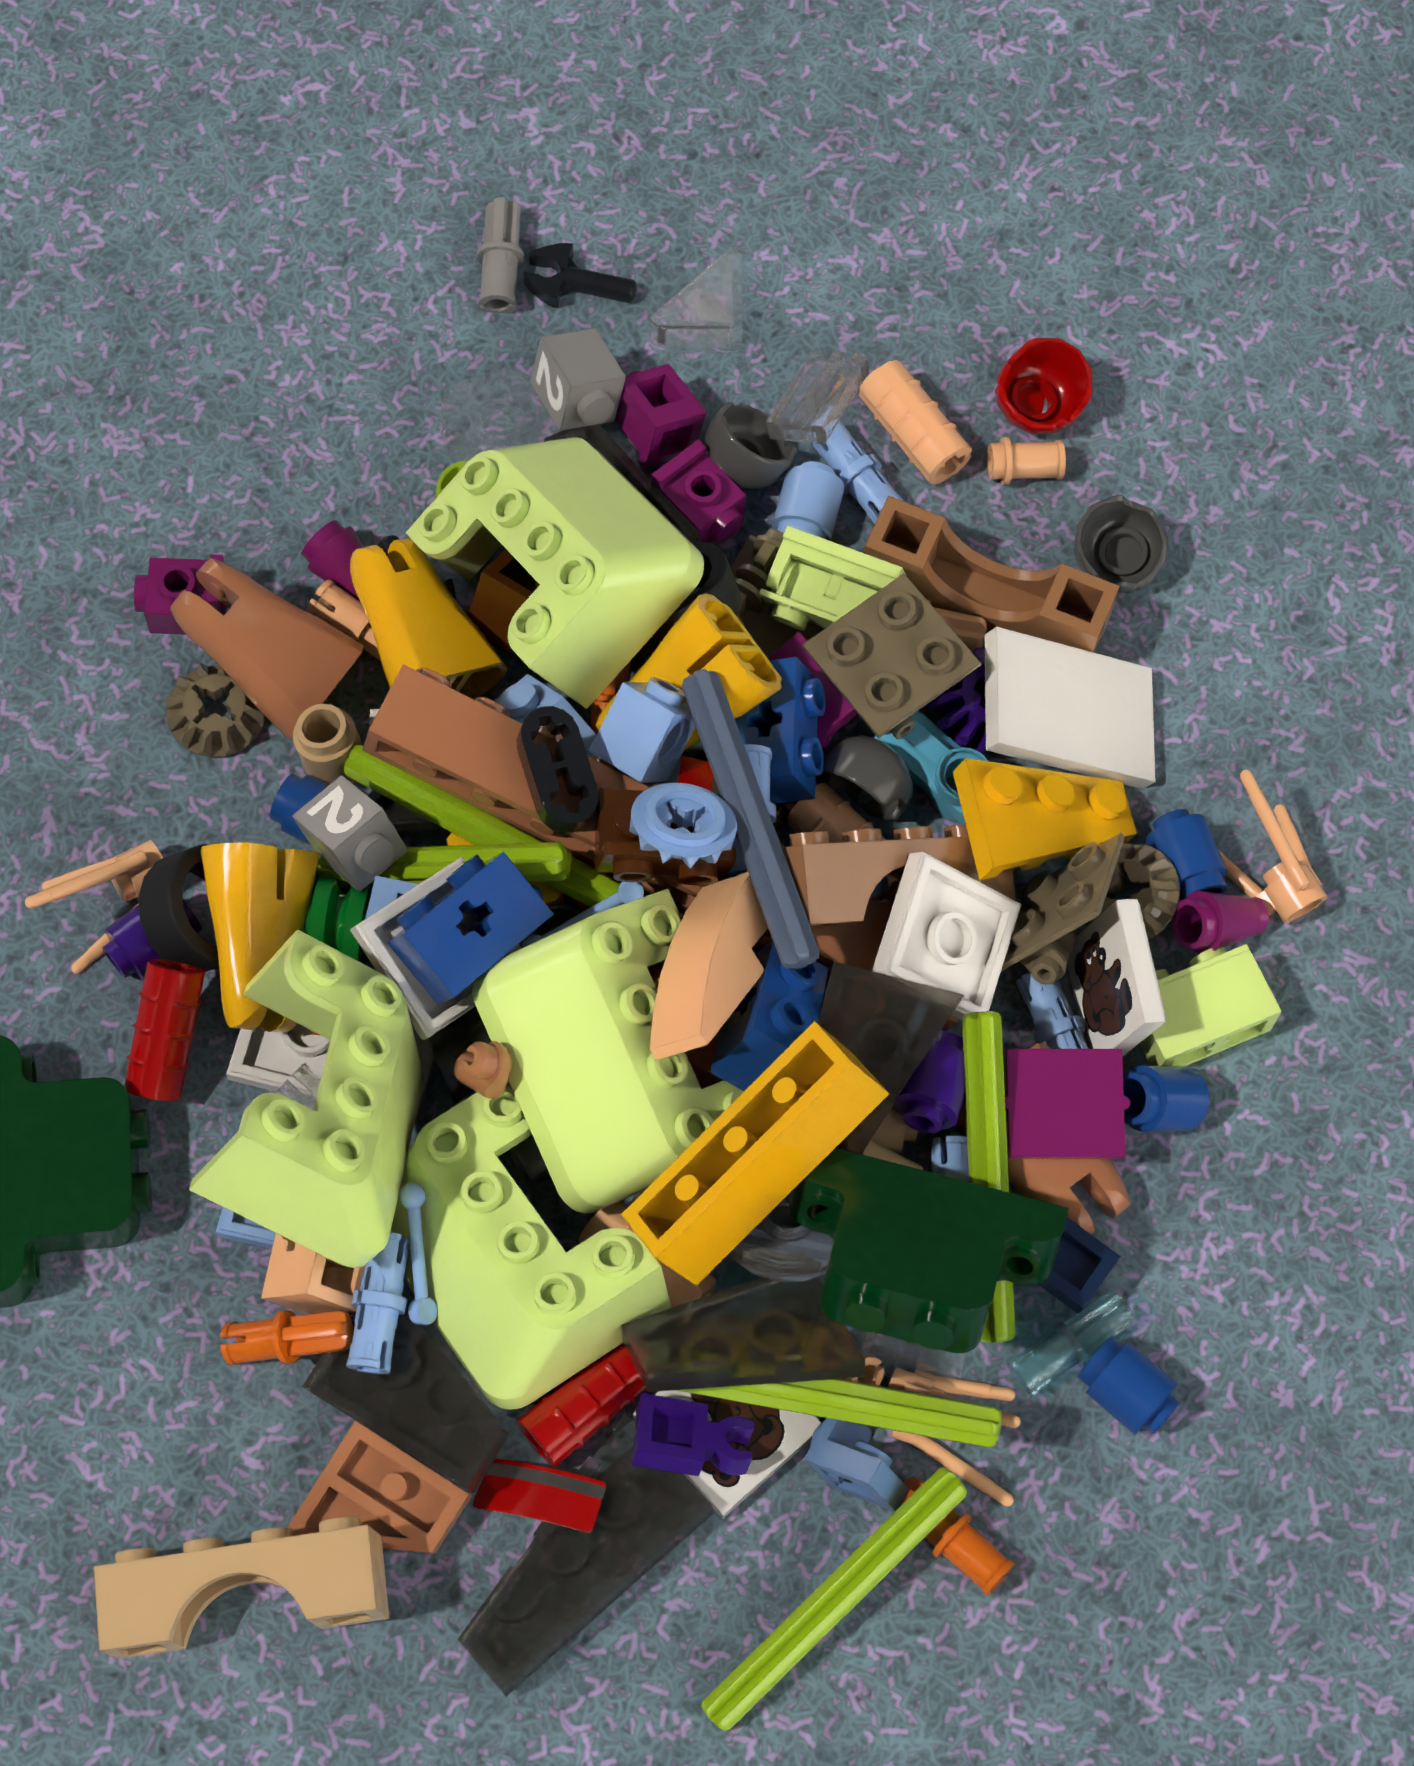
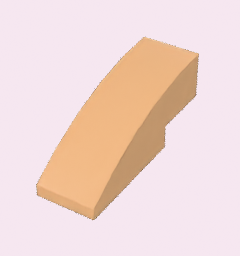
(707, 966)

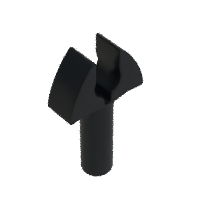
(571, 278)

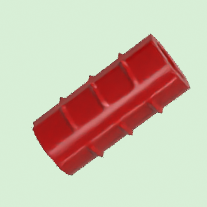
(164, 1030)
(581, 1406)

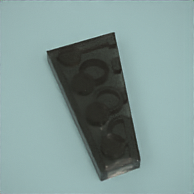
(576, 1574)

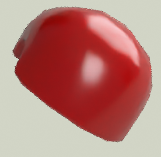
(1041, 371)

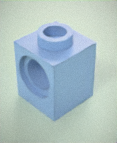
(645, 730)

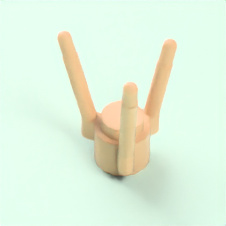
(123, 870)
(1291, 884)
(935, 1385)

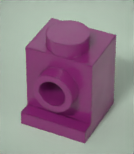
(659, 414)
(690, 473)
(155, 599)

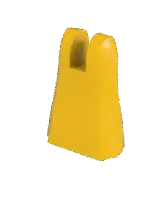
(420, 619)
(713, 640)
(255, 907)

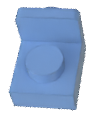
(852, 1466)

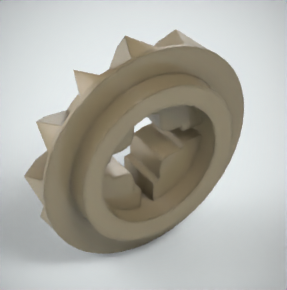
(216, 734)
(1151, 869)

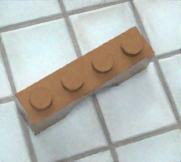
(1045, 604)
(841, 876)

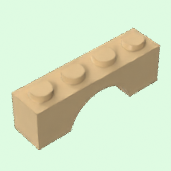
(154, 1601)

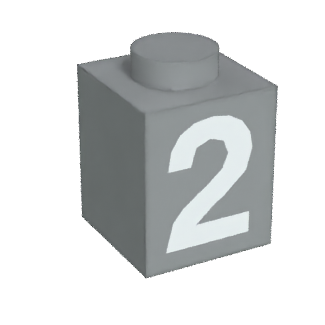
(577, 379)
(350, 833)

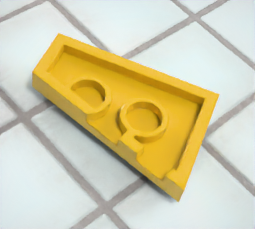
(1036, 814)

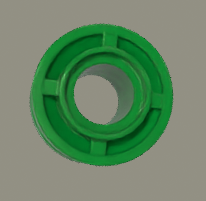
(335, 913)

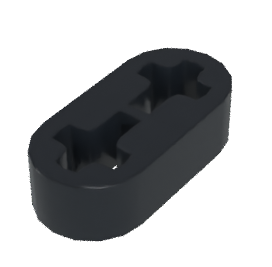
(571, 765)

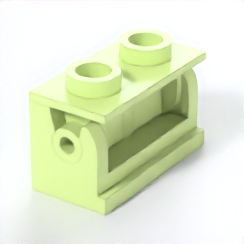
(821, 580)
(1211, 1007)

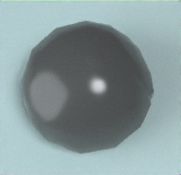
(742, 447)
(1121, 543)
(872, 767)

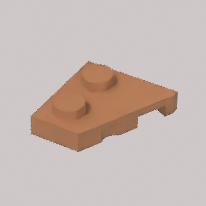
(386, 1490)

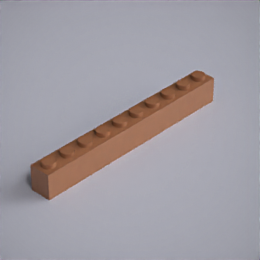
(473, 755)

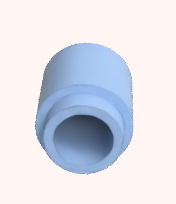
(809, 500)

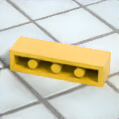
(754, 1154)

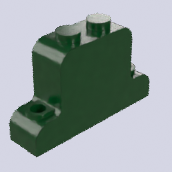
(64, 1168)
(921, 1248)

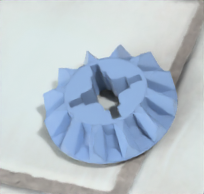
(686, 807)

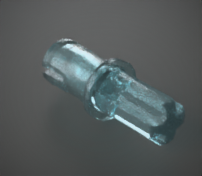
(1070, 1342)

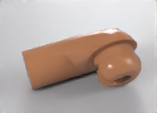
(484, 1068)

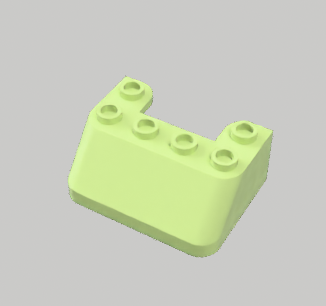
(589, 539)
(581, 1053)
(339, 1168)
(501, 1281)

